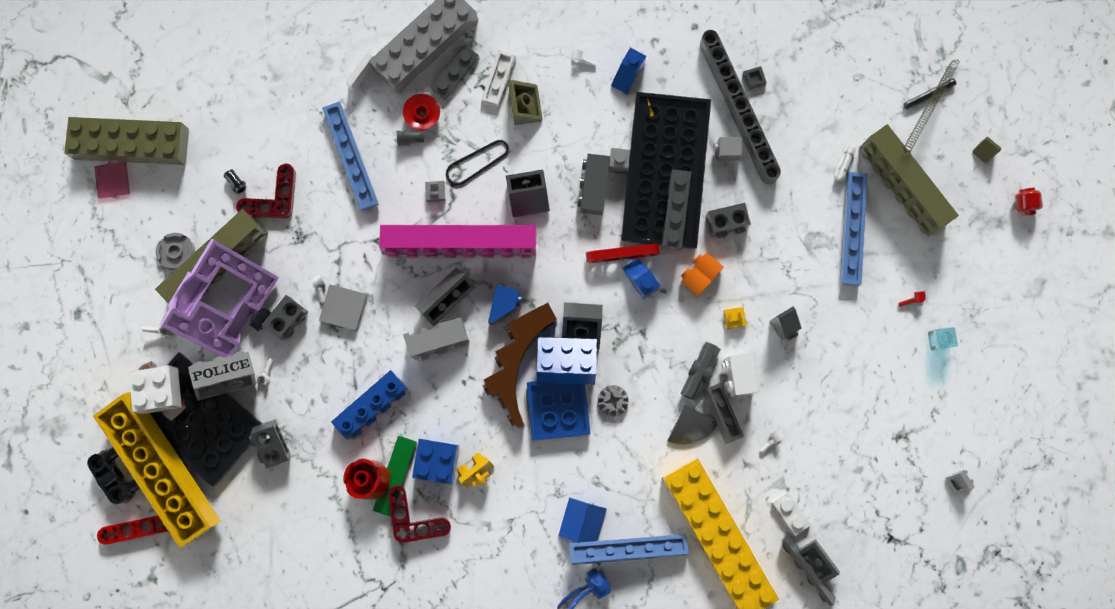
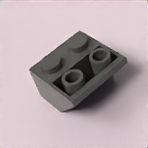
(527, 193)

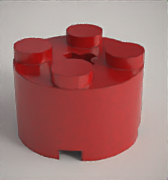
(366, 479)

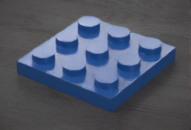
(557, 410)

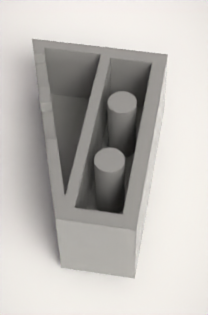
(436, 339)

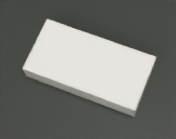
(359, 73)

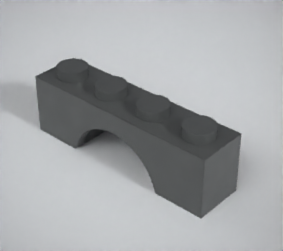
(676, 210)

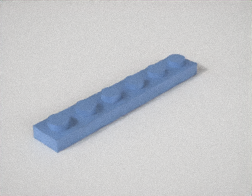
(350, 156)
(854, 229)
(628, 549)

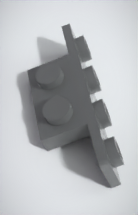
(815, 564)

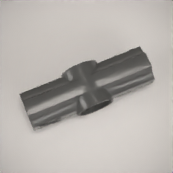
(700, 371)

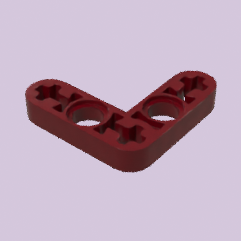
(275, 204)
(405, 522)

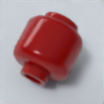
(1028, 201)

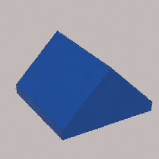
(582, 521)

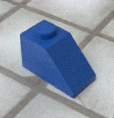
(628, 70)
(641, 278)
(504, 303)

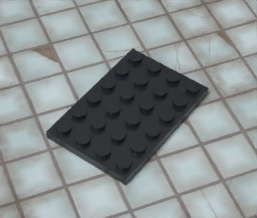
(209, 431)

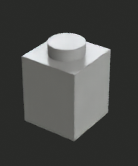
(728, 148)
(619, 160)

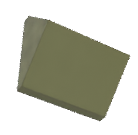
(524, 102)

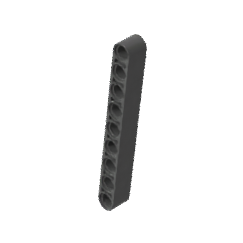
(739, 97)

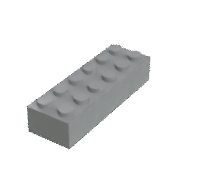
(422, 42)

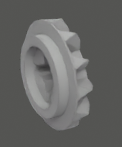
(621, 405)

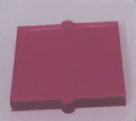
(112, 179)

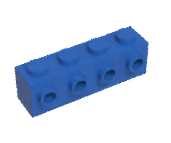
(369, 405)

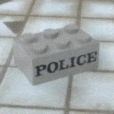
(222, 375)

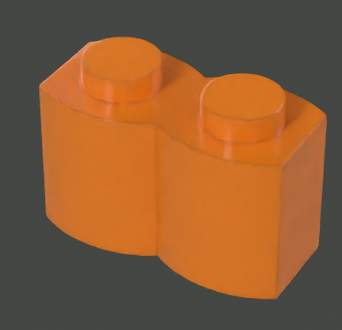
(701, 275)

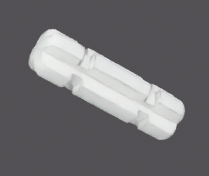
(845, 163)

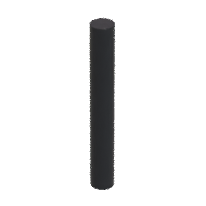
(952, 82)

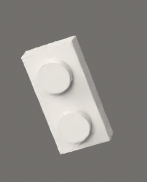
(791, 513)

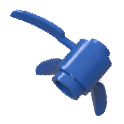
(596, 582)

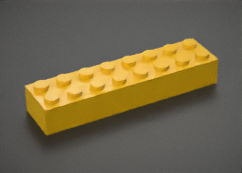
(157, 470)
(719, 537)

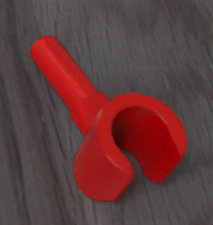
(919, 297)

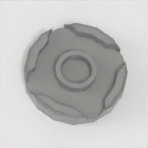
(174, 250)

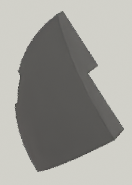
(691, 426)

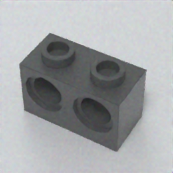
(726, 216)
(281, 314)
(274, 443)

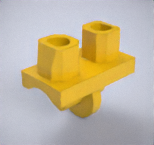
(477, 474)

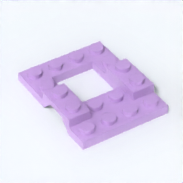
(205, 324)

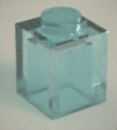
(942, 338)

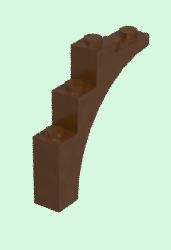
(524, 331)

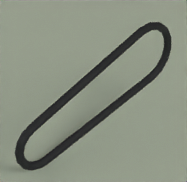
(475, 152)

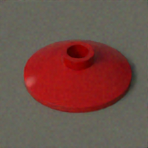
(417, 104)

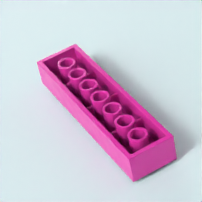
(458, 240)

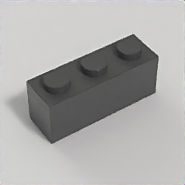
(594, 184)
(445, 296)

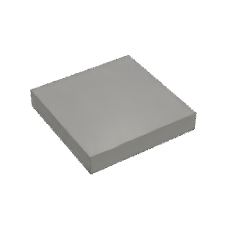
(343, 307)

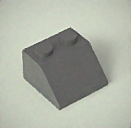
(582, 321)

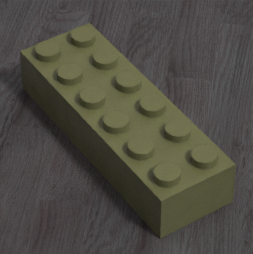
(126, 140)
(908, 181)
(237, 234)

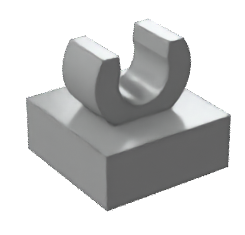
(435, 191)
(960, 482)

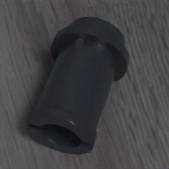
(237, 185)
(260, 318)

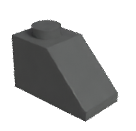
(787, 324)

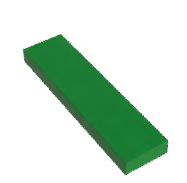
(398, 469)

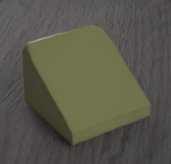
(986, 149)

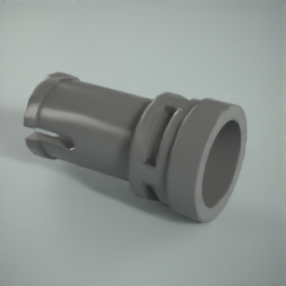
(409, 137)

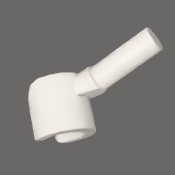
(577, 58)
(317, 282)
(160, 331)
(265, 373)
(776, 437)

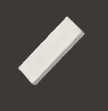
(498, 78)

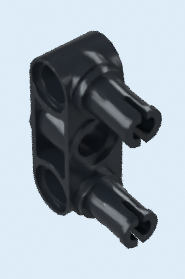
(111, 478)

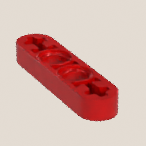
(622, 253)
(136, 527)

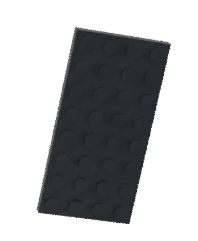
(659, 143)

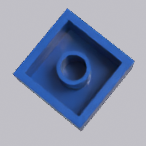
(435, 461)

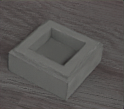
(754, 78)

